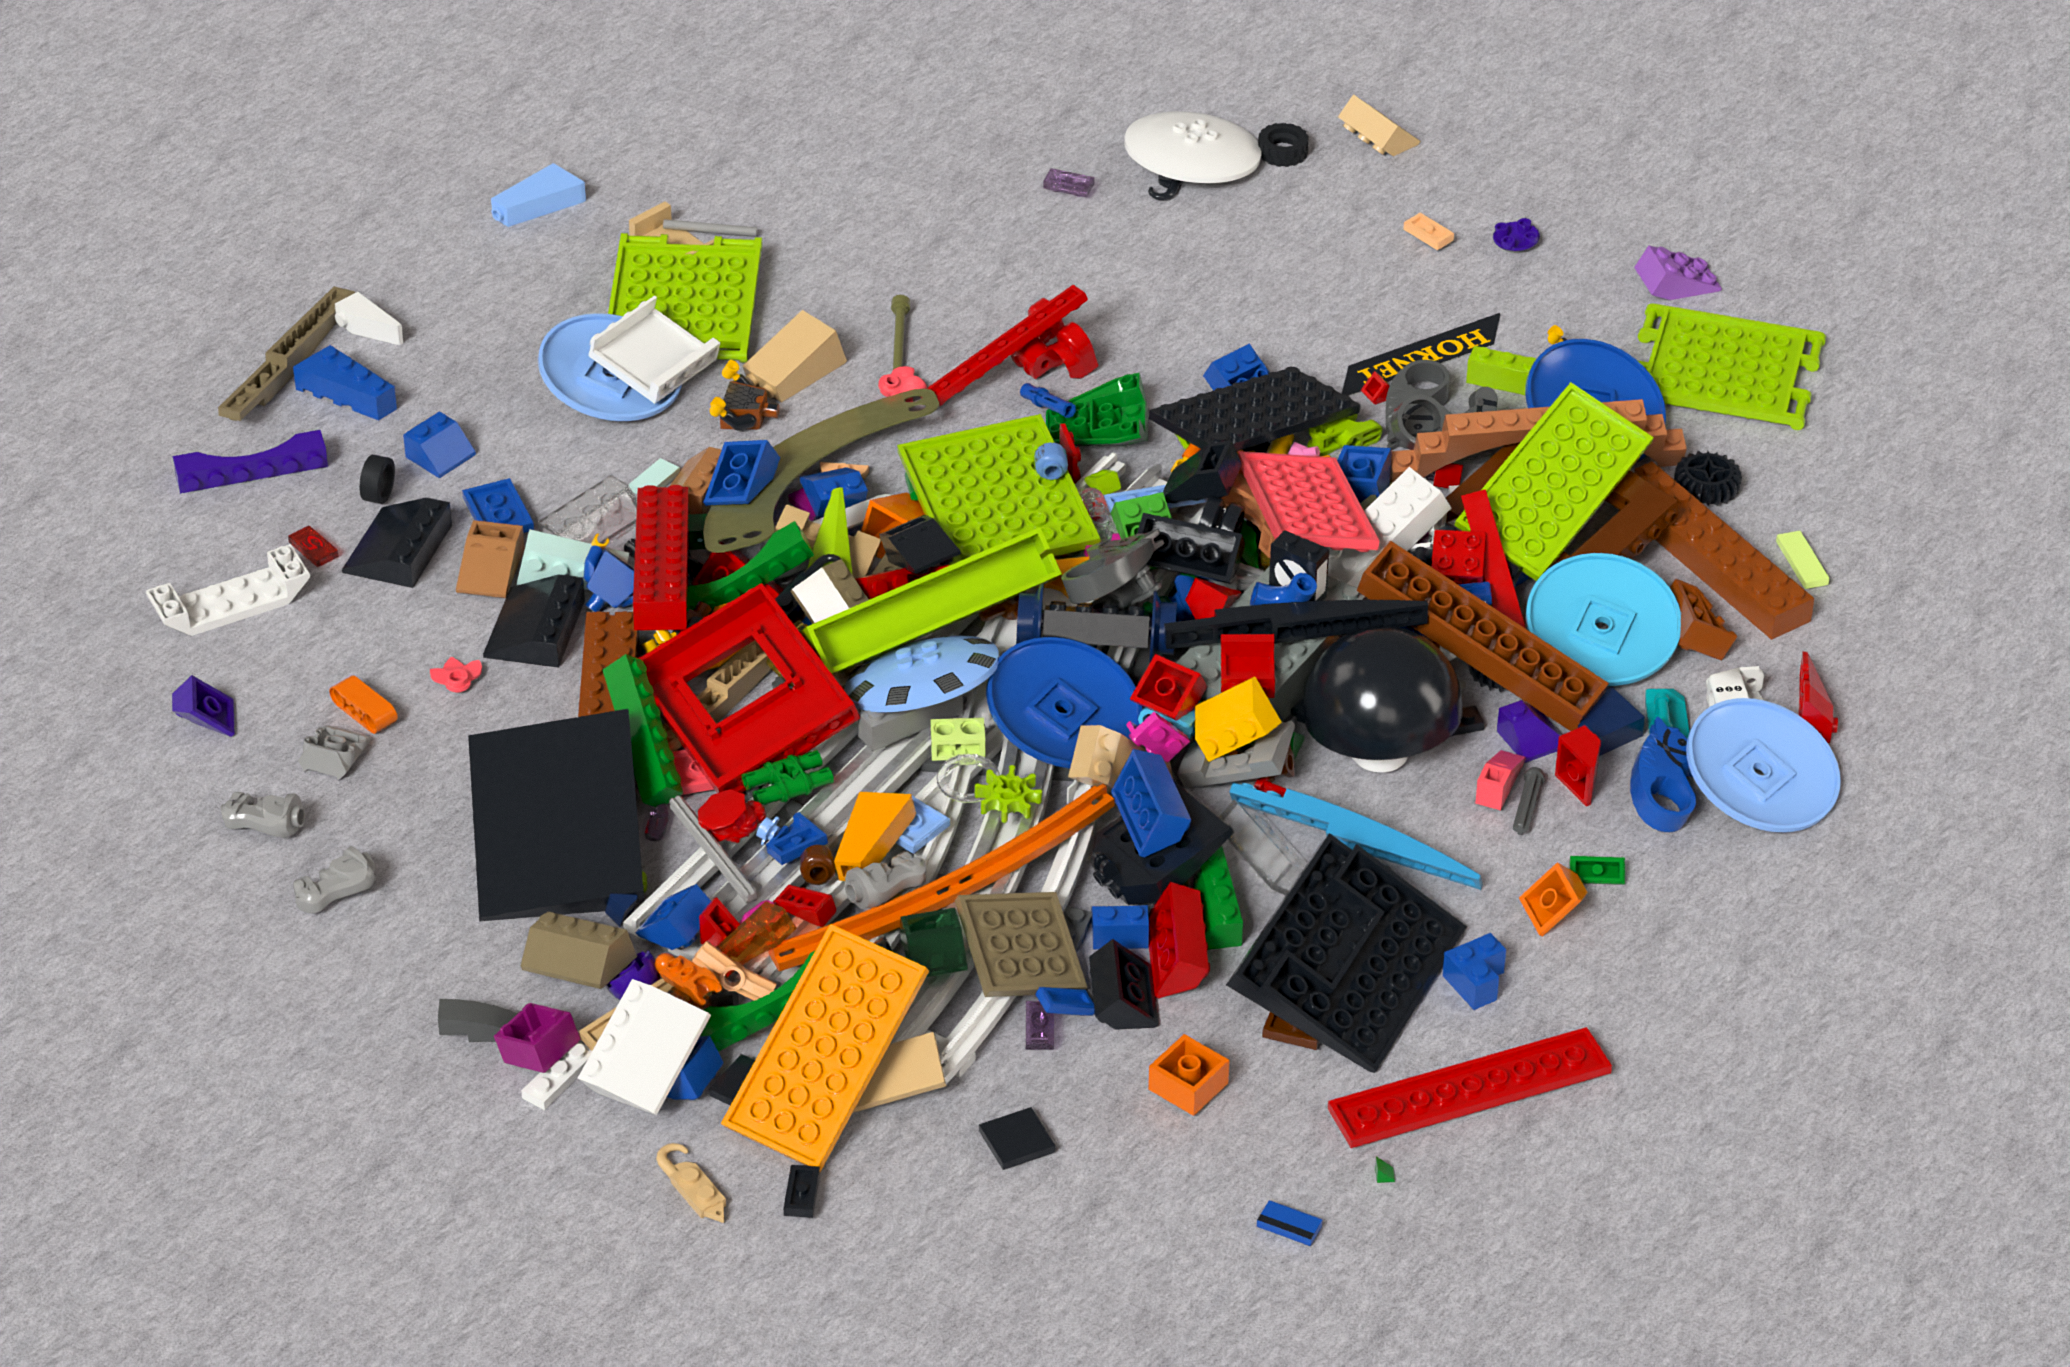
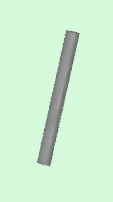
(710, 227)

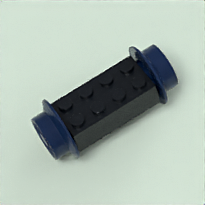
(1095, 625)

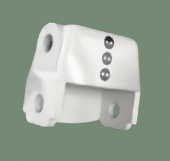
(1733, 684)

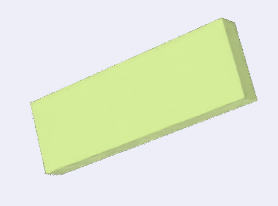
(1802, 559)

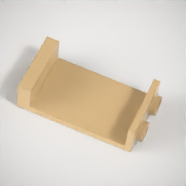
(651, 224)

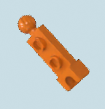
(687, 976)

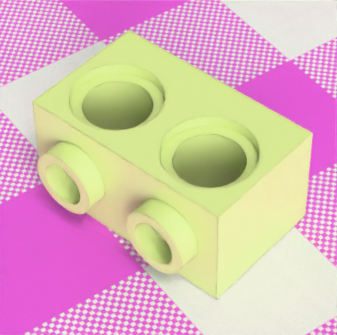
(957, 737)

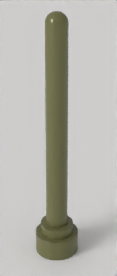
(900, 307)

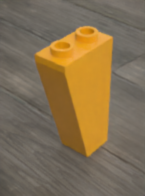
(873, 829)

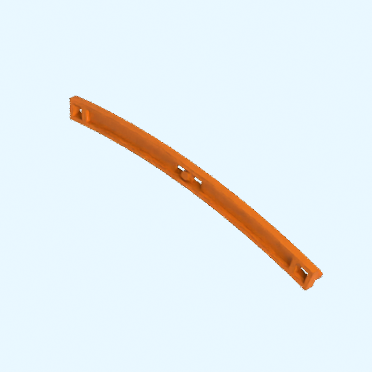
(982, 871)

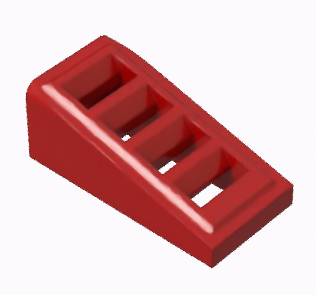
(808, 904)

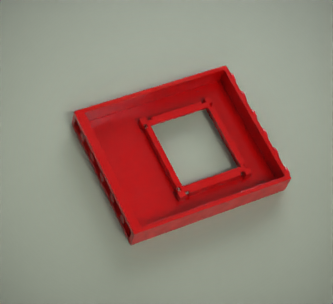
(767, 728)

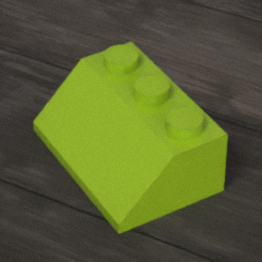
(1498, 369)

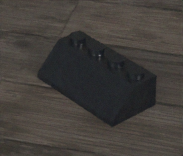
(1194, 548)

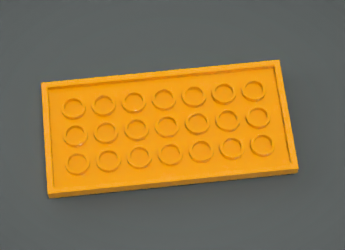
(825, 1047)

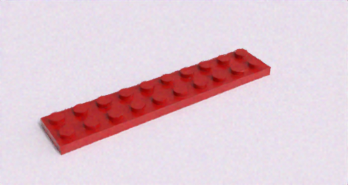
(1469, 1087)

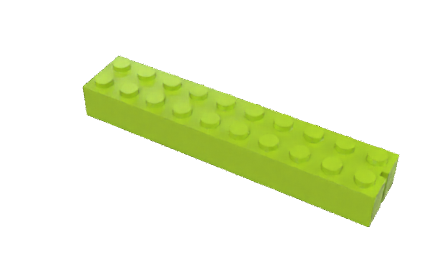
(932, 602)

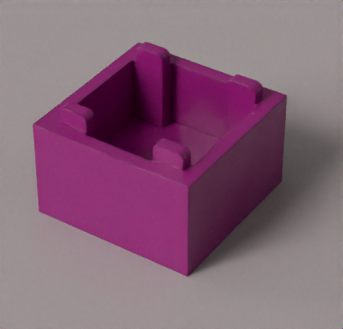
(537, 1037)

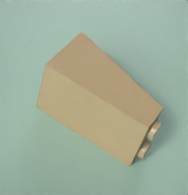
(795, 357)

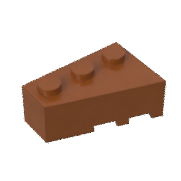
(1699, 626)

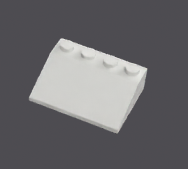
(643, 1047)

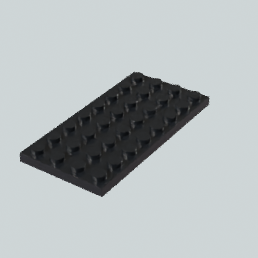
(1255, 410)

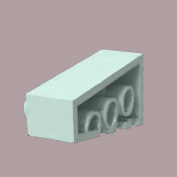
(554, 555)

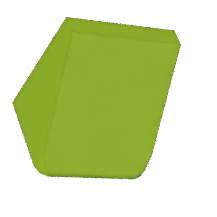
(1104, 480)

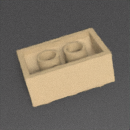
(1376, 128)

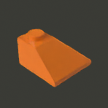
(1552, 897)

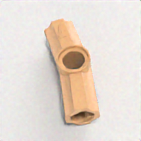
(750, 984)

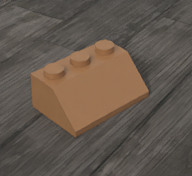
(697, 476)

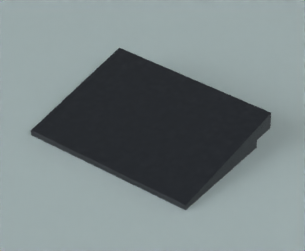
(555, 817)
(1348, 953)

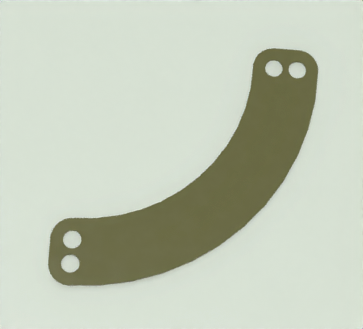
(799, 454)

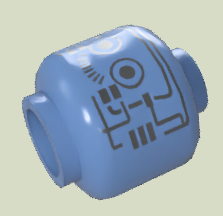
(1051, 461)

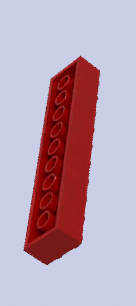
(661, 558)

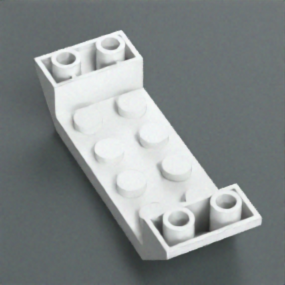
(233, 598)

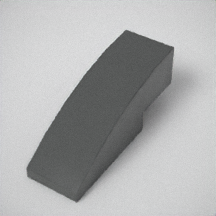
(473, 1018)

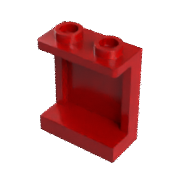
(1247, 657)

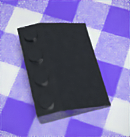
(401, 542)
(537, 621)

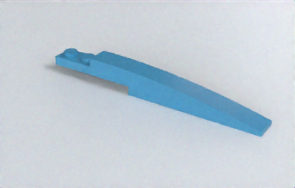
(1357, 829)

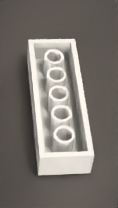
(1397, 515)

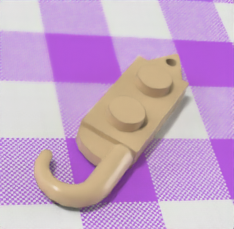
(692, 1184)

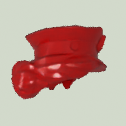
(729, 816)

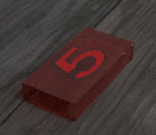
(313, 546)

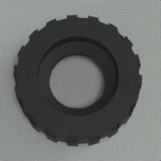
(1281, 155)

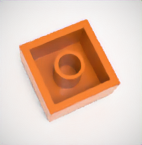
(1188, 1074)

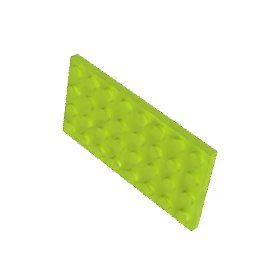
(1559, 478)

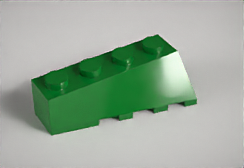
(1220, 903)

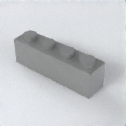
(884, 728)

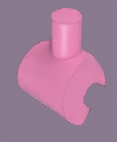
(1299, 449)

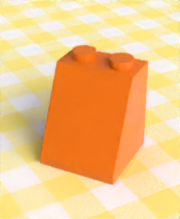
(888, 513)

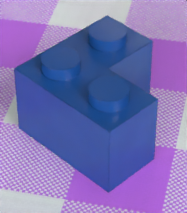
(1475, 969)

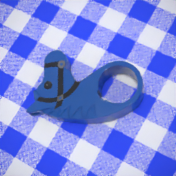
(1664, 770)

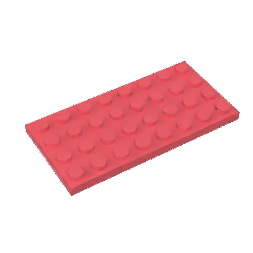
(1308, 499)

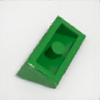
(1599, 869)

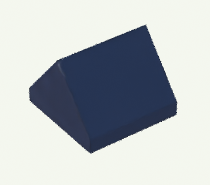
(620, 907)

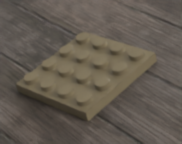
(1019, 943)

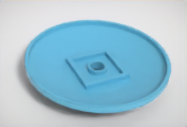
(1609, 590)

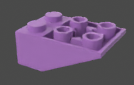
(1675, 274)

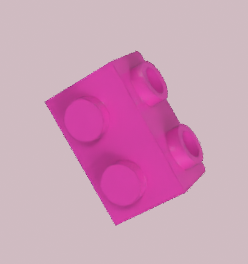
(1158, 736)

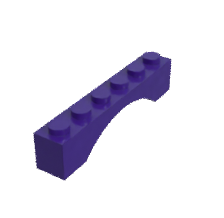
(203, 471)

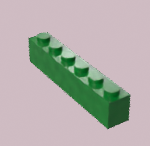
(651, 753)

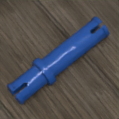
(1042, 397)

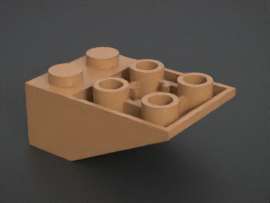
(490, 558)

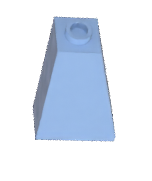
(538, 196)

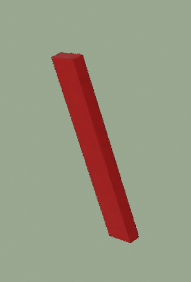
(1495, 565)

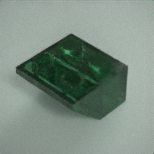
(934, 941)

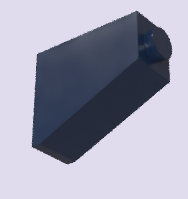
(1614, 721)

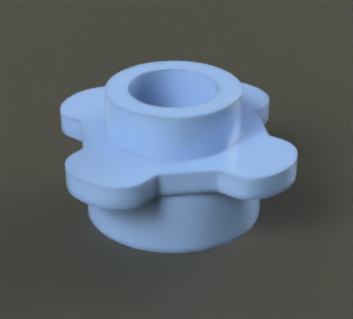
(768, 829)

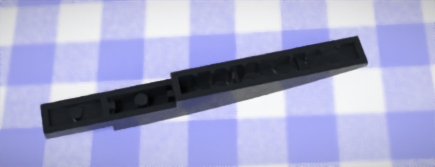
(1296, 620)

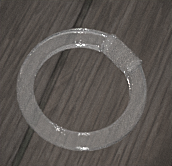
(962, 759)

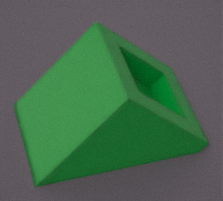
(1383, 1171)

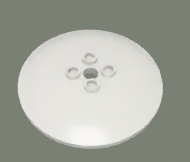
(1192, 147)

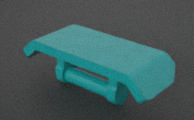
(1667, 705)

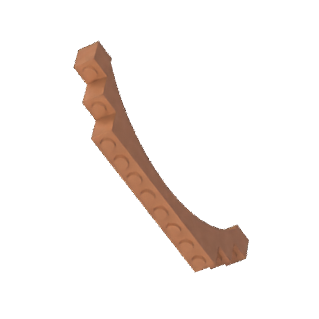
(1479, 431)

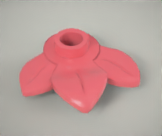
(900, 381)
(456, 675)

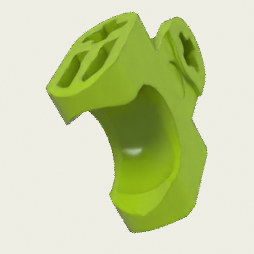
(1344, 432)

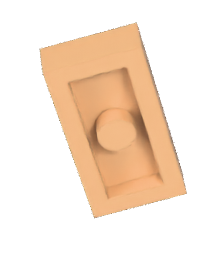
(1428, 231)

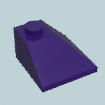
(204, 706)
(1527, 730)

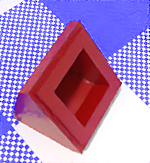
(1376, 389)

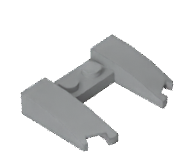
(1264, 761)

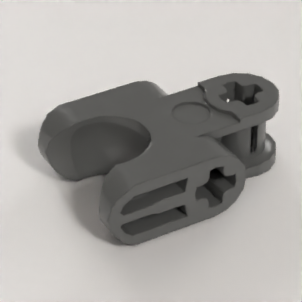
(1135, 590)

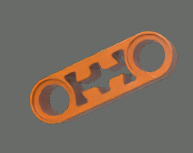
(363, 704)

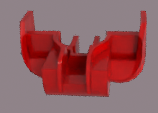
(1072, 349)

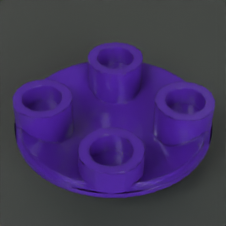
(1516, 235)

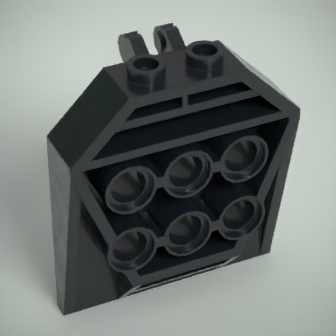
(1146, 878)

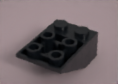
(1204, 474)
(918, 545)

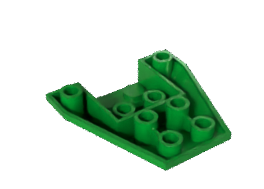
(1106, 415)

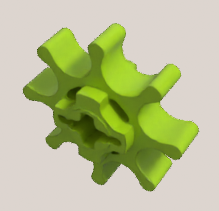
(1008, 793)

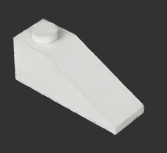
(366, 319)

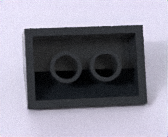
(1122, 988)

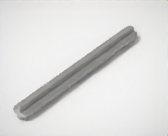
(713, 850)

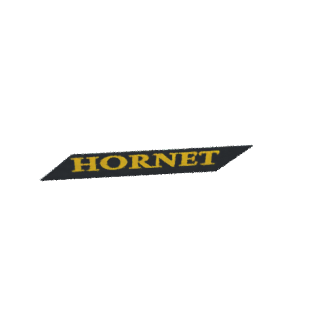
(1436, 348)

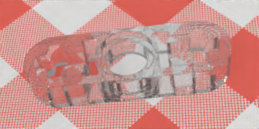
(1100, 509)

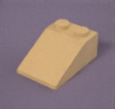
(1100, 756)

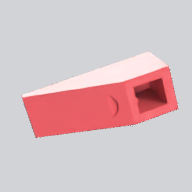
(1498, 779)

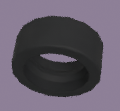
(377, 479)

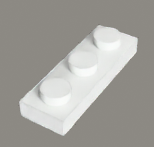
(550, 1085)

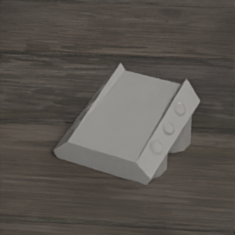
(332, 750)

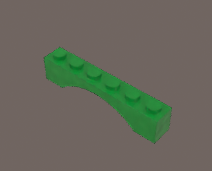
(780, 554)
(735, 1023)

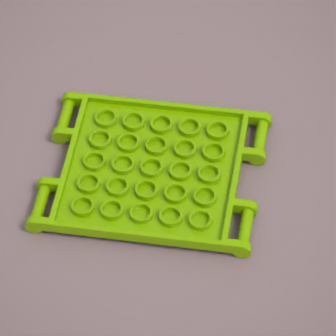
(701, 292)
(1729, 363)

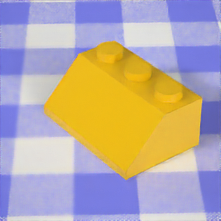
(1233, 719)

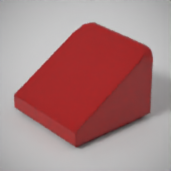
(1448, 475)

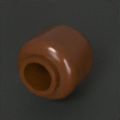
(817, 864)

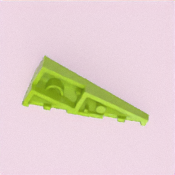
(833, 532)

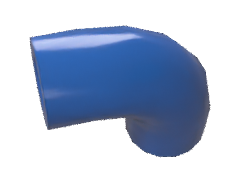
(1298, 590)

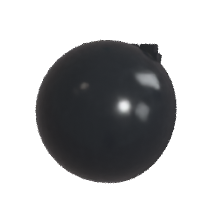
(1381, 695)

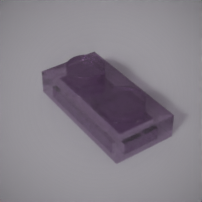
(1068, 182)
(1039, 1027)

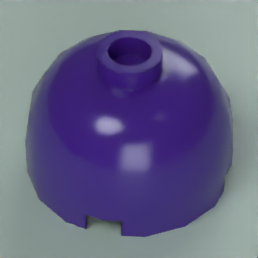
(640, 969)

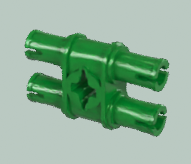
(787, 778)

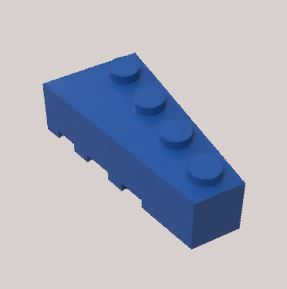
(346, 383)

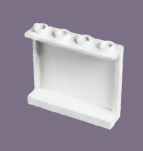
(651, 351)

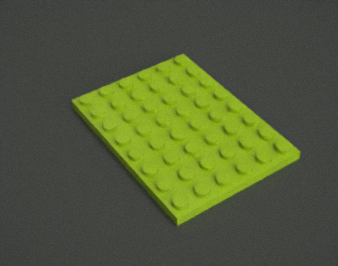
(988, 491)

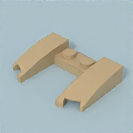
(862, 546)

